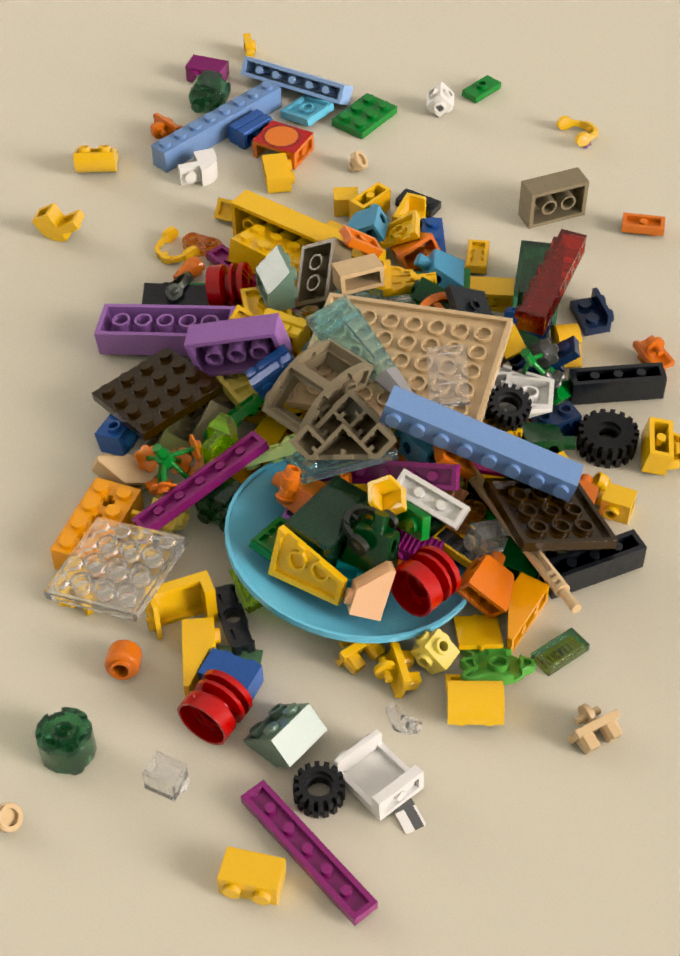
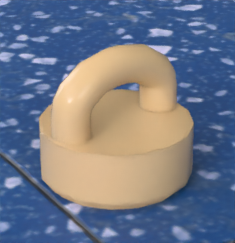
(357, 162)
(10, 817)

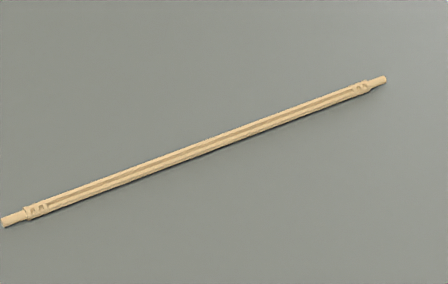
(537, 558)

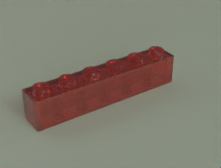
(550, 282)

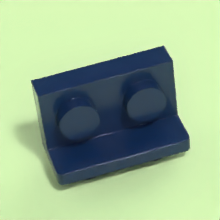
(592, 314)
(563, 415)

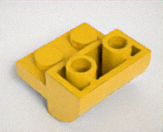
(95, 159)
(474, 701)

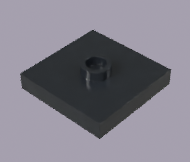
(467, 300)

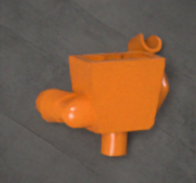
(293, 492)

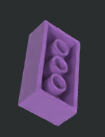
(234, 344)

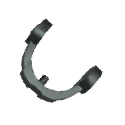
(176, 286)
(355, 541)

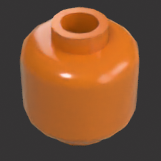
(123, 659)

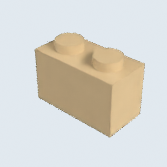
(358, 274)

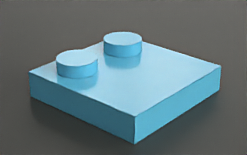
(307, 110)

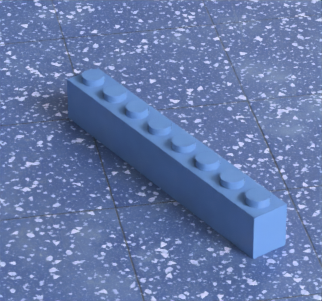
(213, 126)
(481, 443)

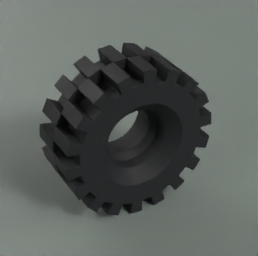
(606, 450)

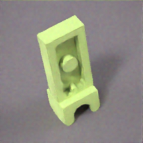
(275, 453)

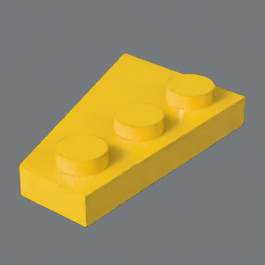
(402, 230)
(304, 568)

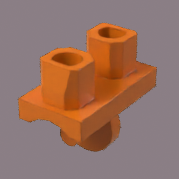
(163, 126)
(652, 351)

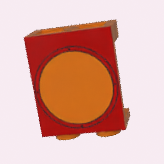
(284, 139)

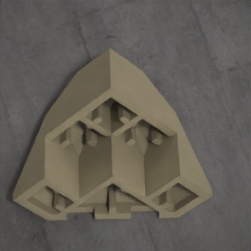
(194, 423)
(346, 433)

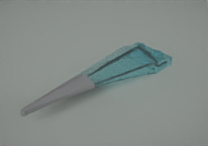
(349, 328)

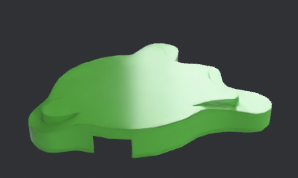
(495, 665)

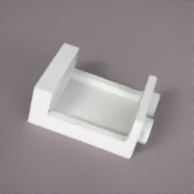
(378, 775)

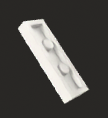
(433, 500)

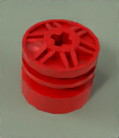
(224, 284)
(425, 581)
(215, 707)

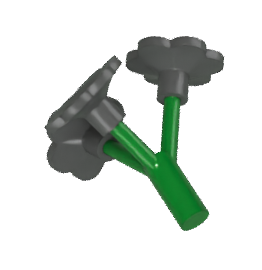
(545, 354)

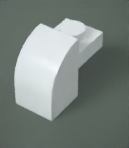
(201, 170)

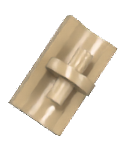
(585, 735)

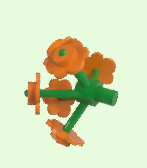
(177, 460)

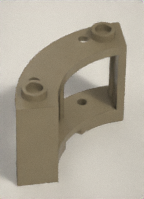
(353, 375)

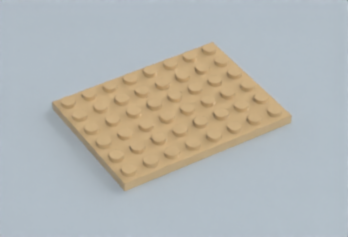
(406, 334)

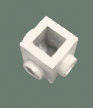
(440, 100)

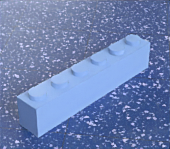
(297, 80)

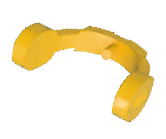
(581, 138)
(168, 236)

